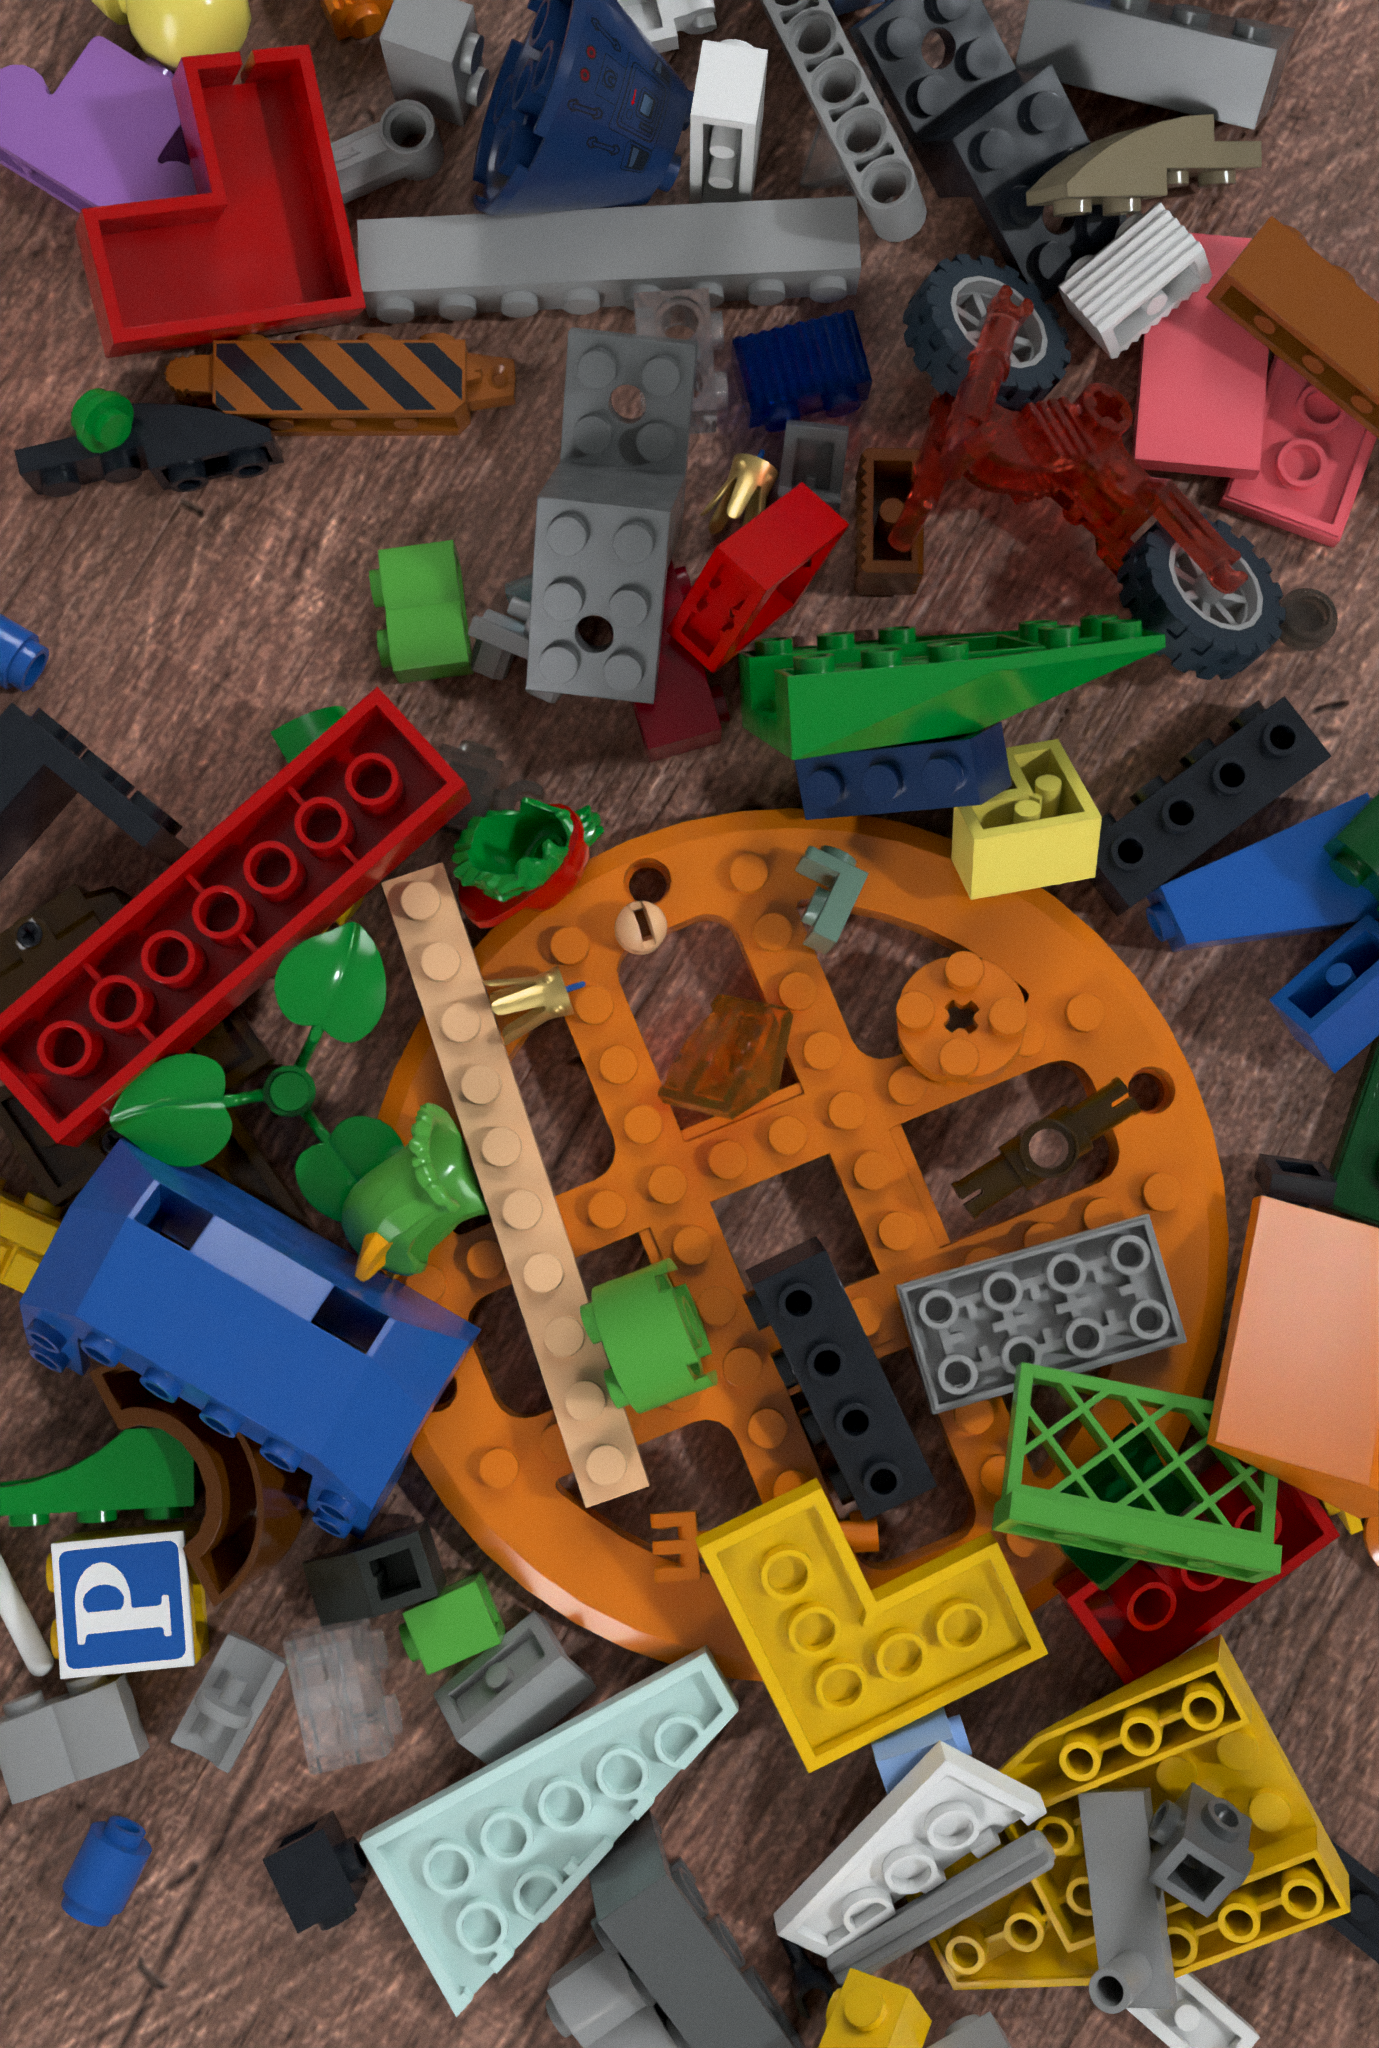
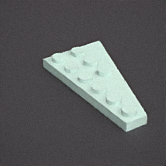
(520, 1834)

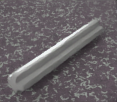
(946, 1905)

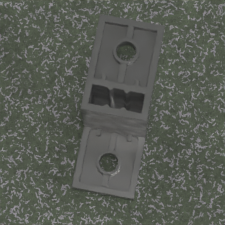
(611, 516)

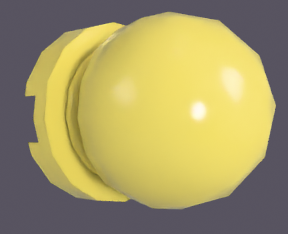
(182, 27)

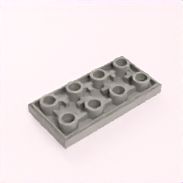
(1045, 1305)

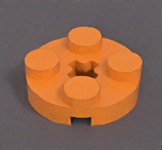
(958, 1055)

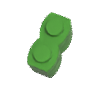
(423, 612)

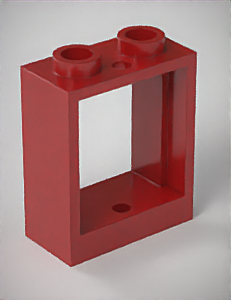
(756, 576)

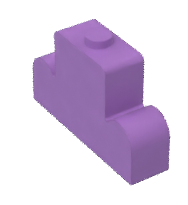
(101, 135)

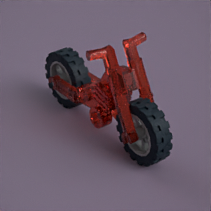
(993, 363)

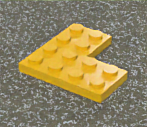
(855, 1658)

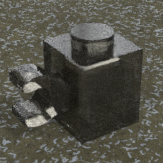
(485, 782)

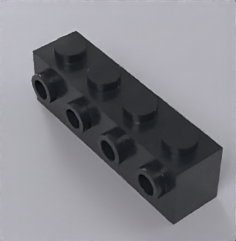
(1203, 803)
(840, 1379)

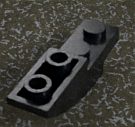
(173, 441)

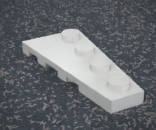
(903, 1846)

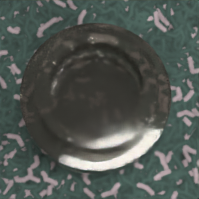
(1308, 620)

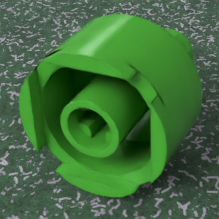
(649, 1338)

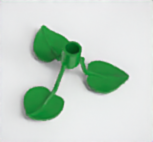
(180, 1101)

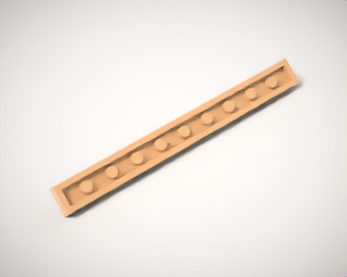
(514, 1183)

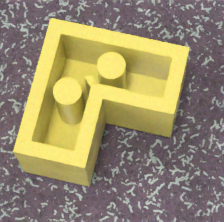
(1032, 832)

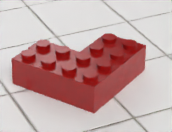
(259, 240)

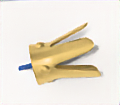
(746, 486)
(542, 992)

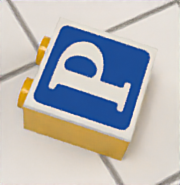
(126, 1601)

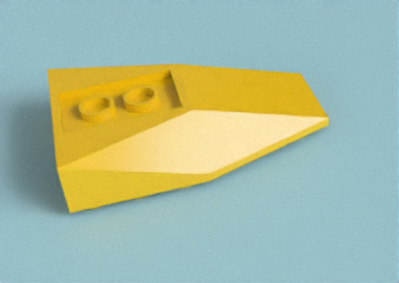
(1161, 1733)

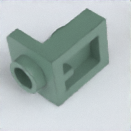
(829, 908)

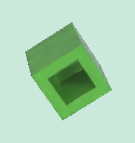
(452, 1624)

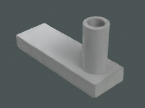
(1125, 1905)

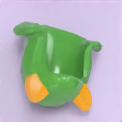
(412, 1199)

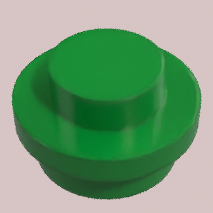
(102, 419)

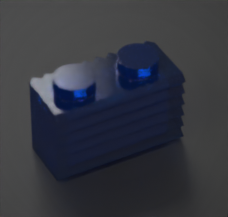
(801, 371)

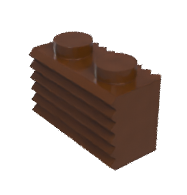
(881, 491)

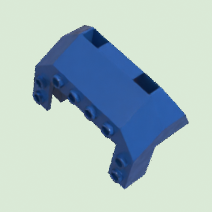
(236, 1326)

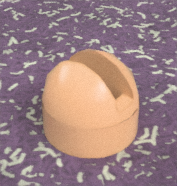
(628, 930)

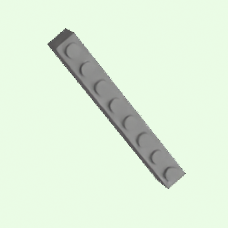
(607, 255)

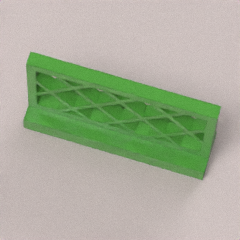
(1124, 1529)

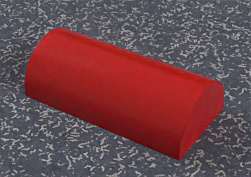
(1166, 1609)

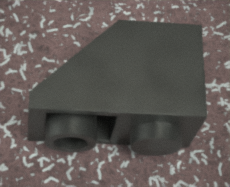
(376, 1575)

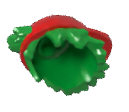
(522, 859)

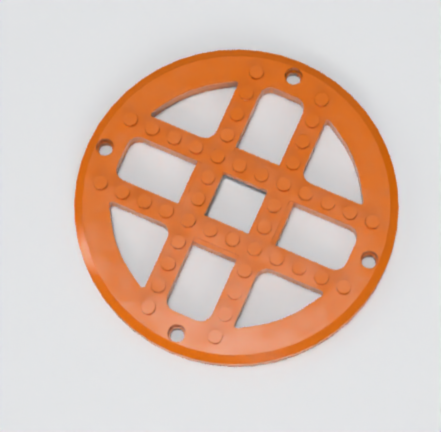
(738, 870)

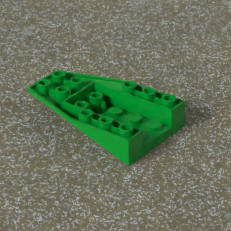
(921, 686)

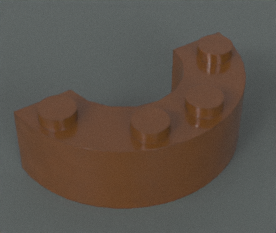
(249, 1502)

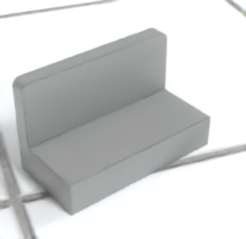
(513, 1691)

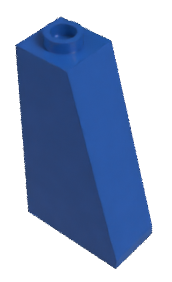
(1263, 891)

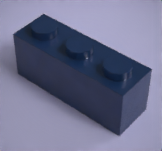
(906, 776)

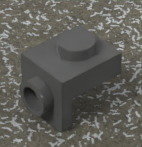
(816, 457)

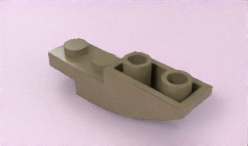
(1142, 166)

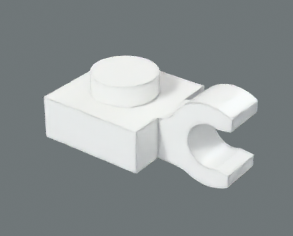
(663, 19)

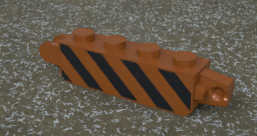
(346, 384)

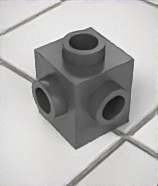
(1199, 1849)

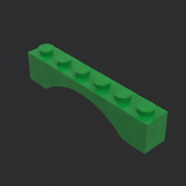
(133, 1471)

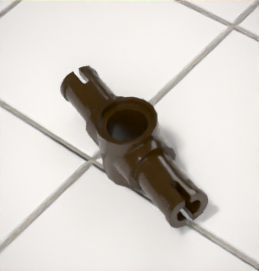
(1076, 1131)

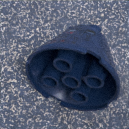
(580, 115)

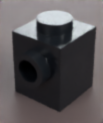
(318, 1873)

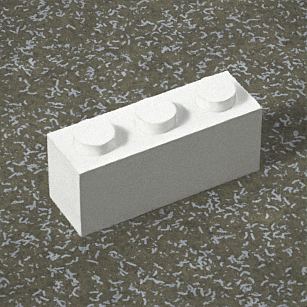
(726, 121)

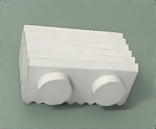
(1135, 279)

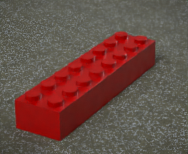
(225, 916)

